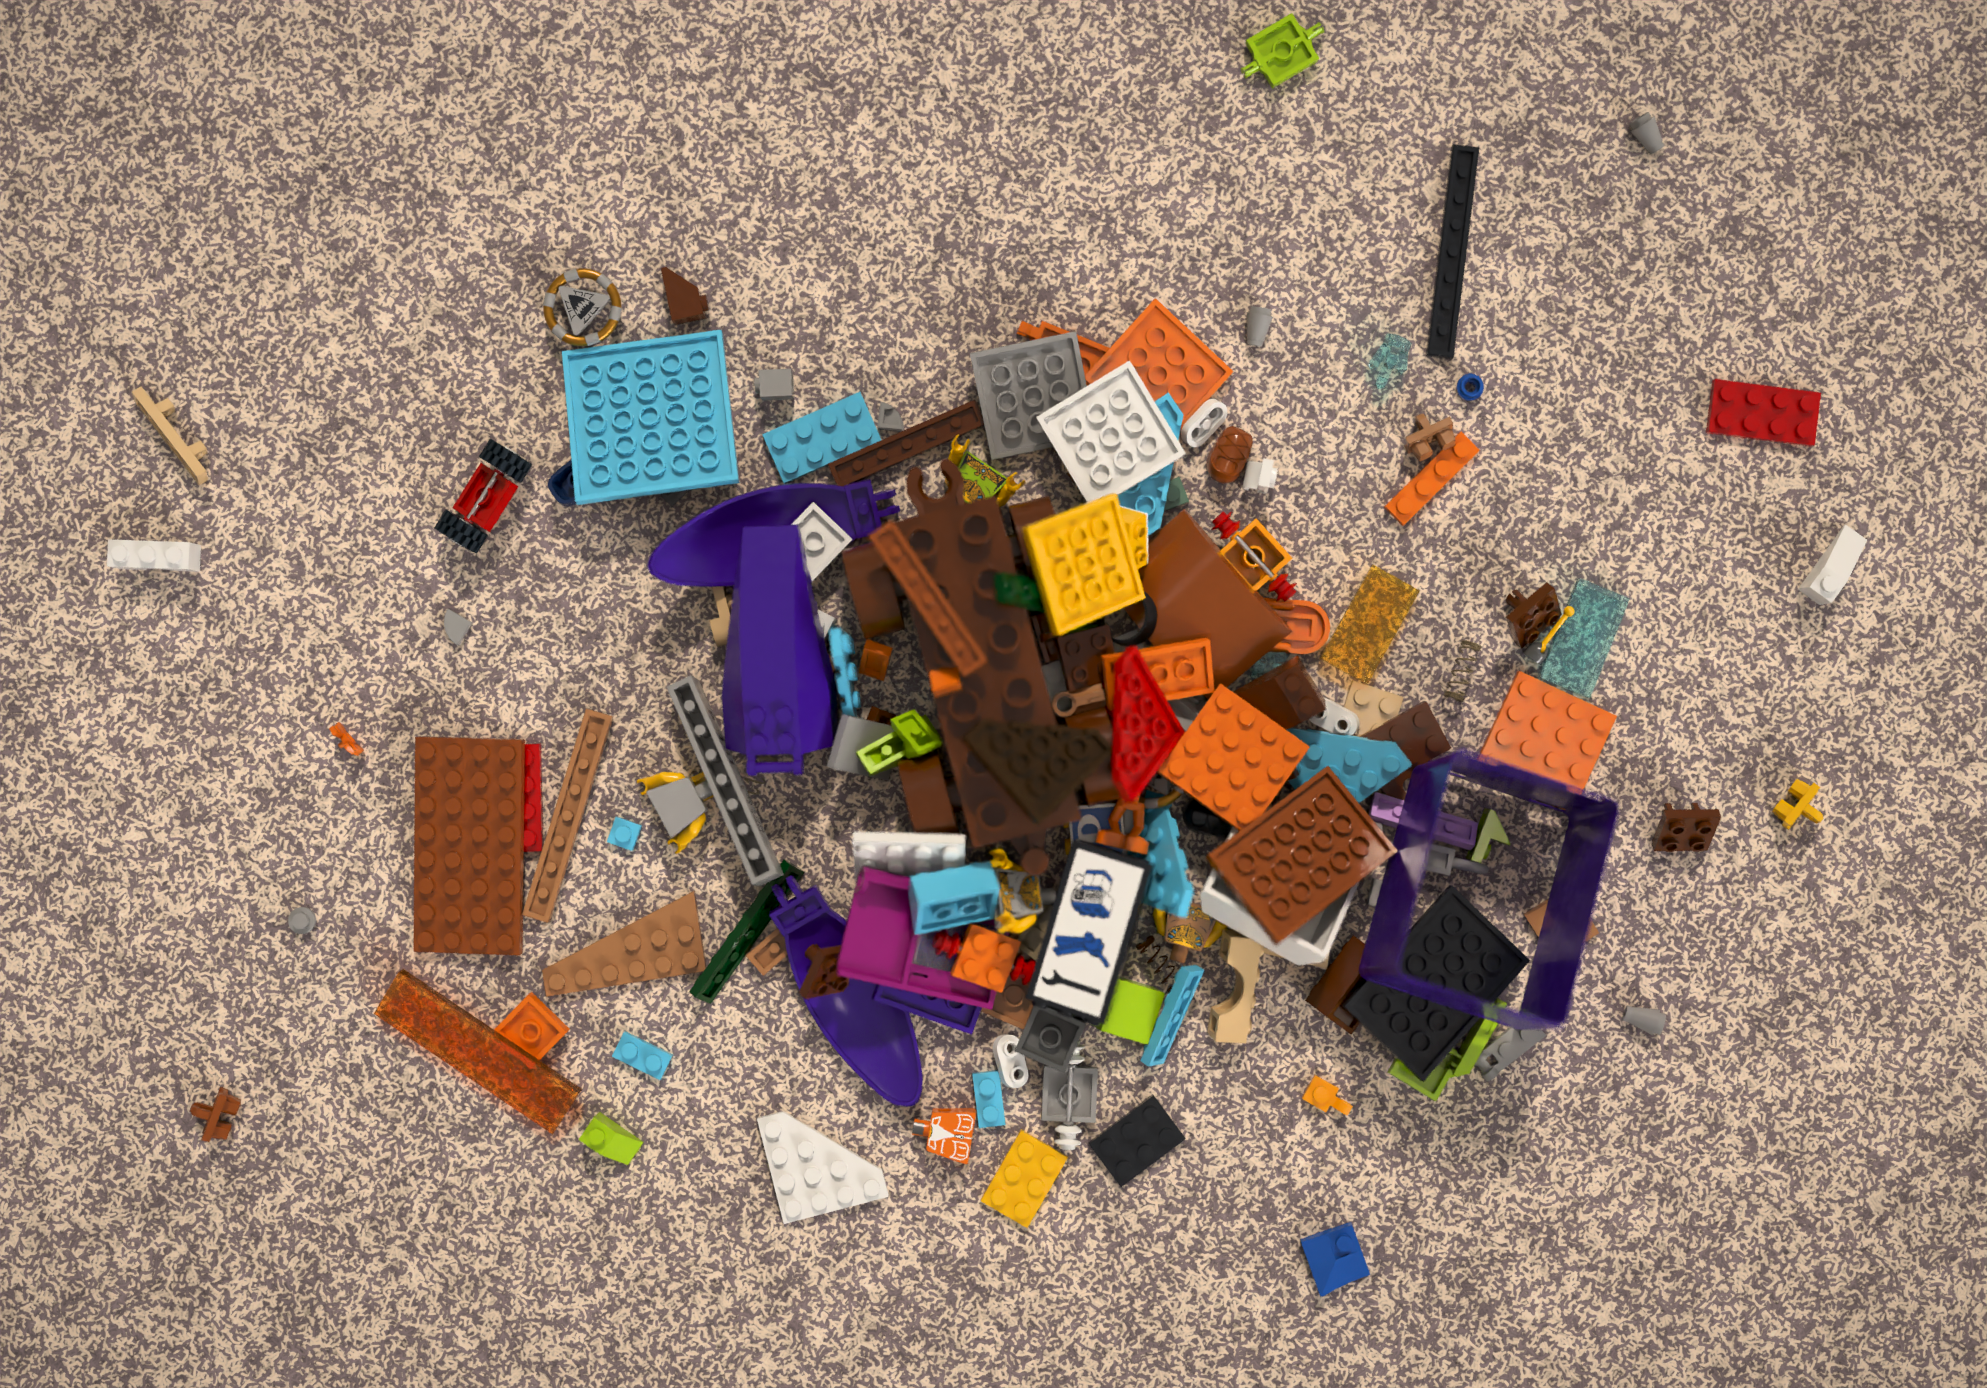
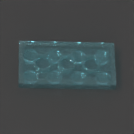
(1584, 638)

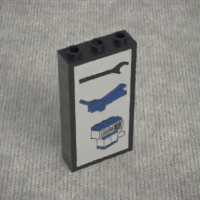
(1090, 932)

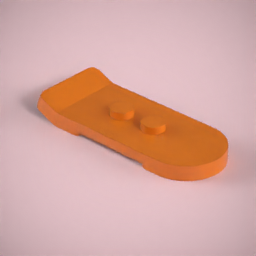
(1308, 625)

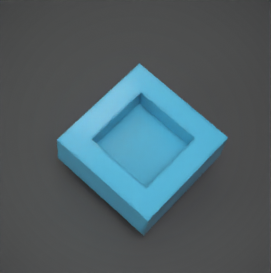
(624, 833)

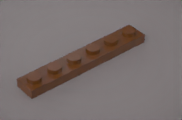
(907, 444)

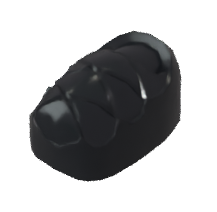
(1203, 821)

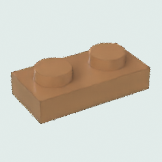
(768, 952)

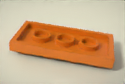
(1178, 668)

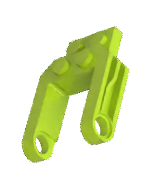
(1453, 1064)

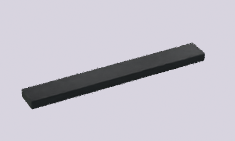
(1452, 251)

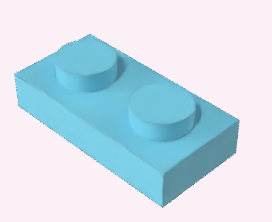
(642, 1055)
(988, 1099)

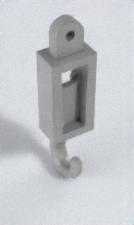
(1442, 860)

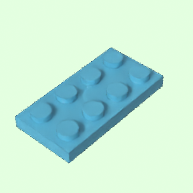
(821, 437)

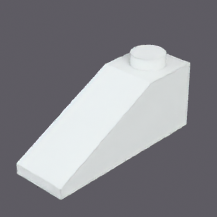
(1834, 567)

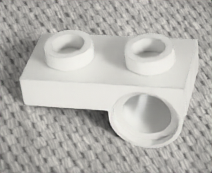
(1260, 476)

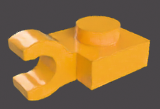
(1323, 1094)

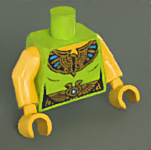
(980, 478)

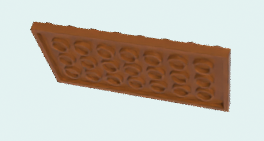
(469, 845)

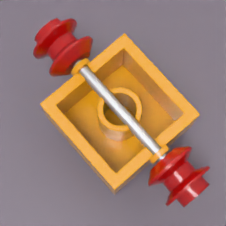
(1255, 555)

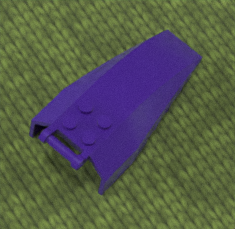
(776, 666)

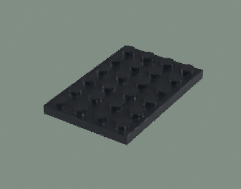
(1449, 949)

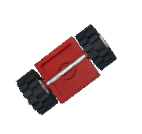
(484, 497)

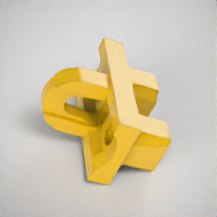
(1805, 794)

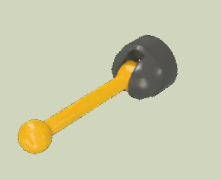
(1538, 651)

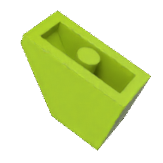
(610, 1139)

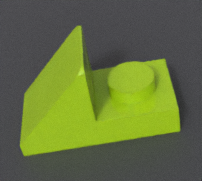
(915, 734)
(1488, 828)

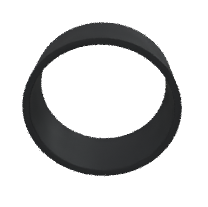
(1147, 628)

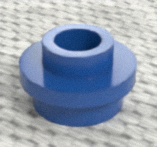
(1477, 383)

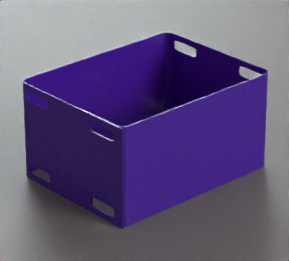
(1568, 907)

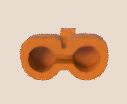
(1115, 838)

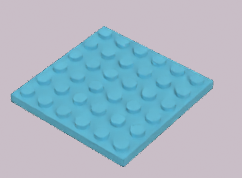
(649, 417)

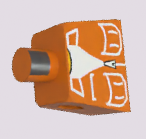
(948, 1132)

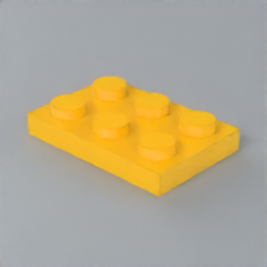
(1024, 1178)

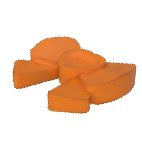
(347, 741)

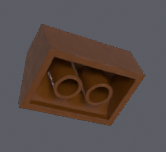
(1338, 984)

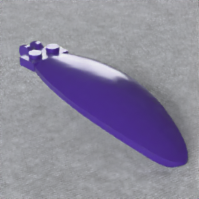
(708, 545)
(866, 1033)

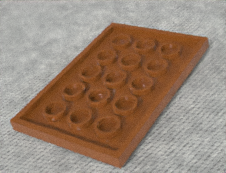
(1301, 855)

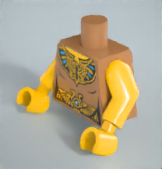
(1187, 933)

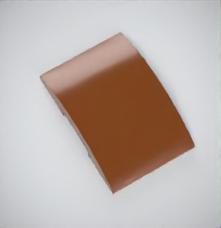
(1205, 598)

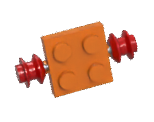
(984, 957)

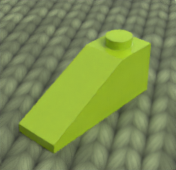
(886, 752)

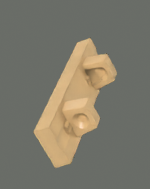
(157, 416)

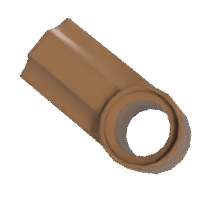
(1082, 699)

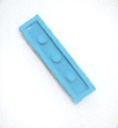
(1172, 1015)

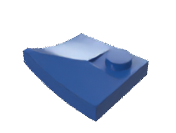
(1335, 1257)

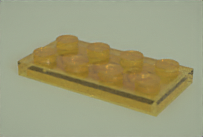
(1369, 624)

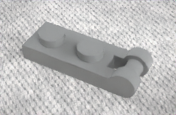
(1506, 1049)

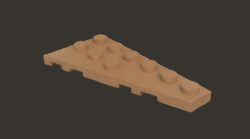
(648, 949)

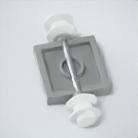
(1070, 1098)

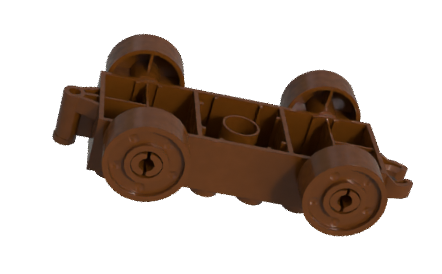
(962, 552)

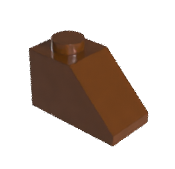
(683, 298)

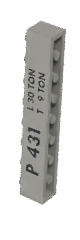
(725, 781)

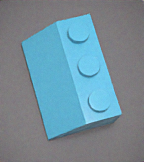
(953, 897)

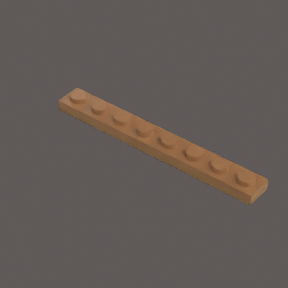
(567, 815)

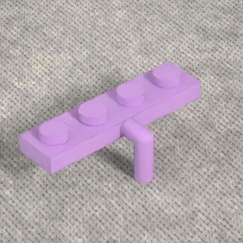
(1448, 828)

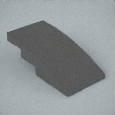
(1050, 1037)

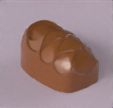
(1229, 455)

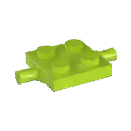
(1282, 50)

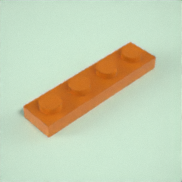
(1431, 479)

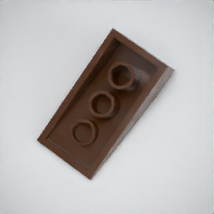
(1285, 694)

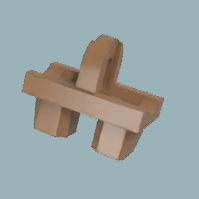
(1427, 434)

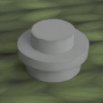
(302, 920)

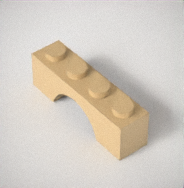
(1231, 1018)

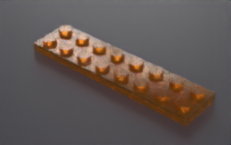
(477, 1051)

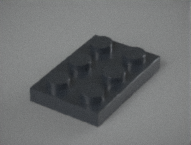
(1136, 1140)

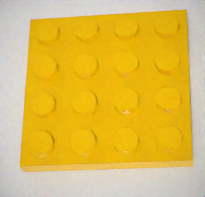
(1083, 563)

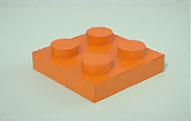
(532, 1026)

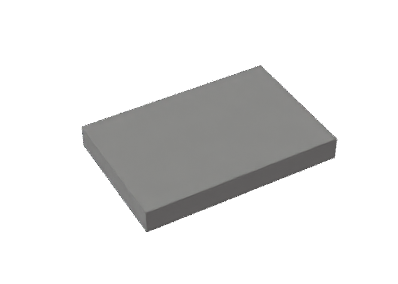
(852, 736)

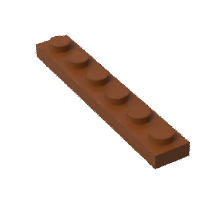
(928, 598)

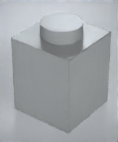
(775, 384)

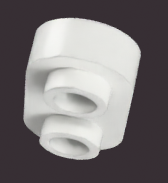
(1202, 424)
(1333, 715)
(1009, 1062)

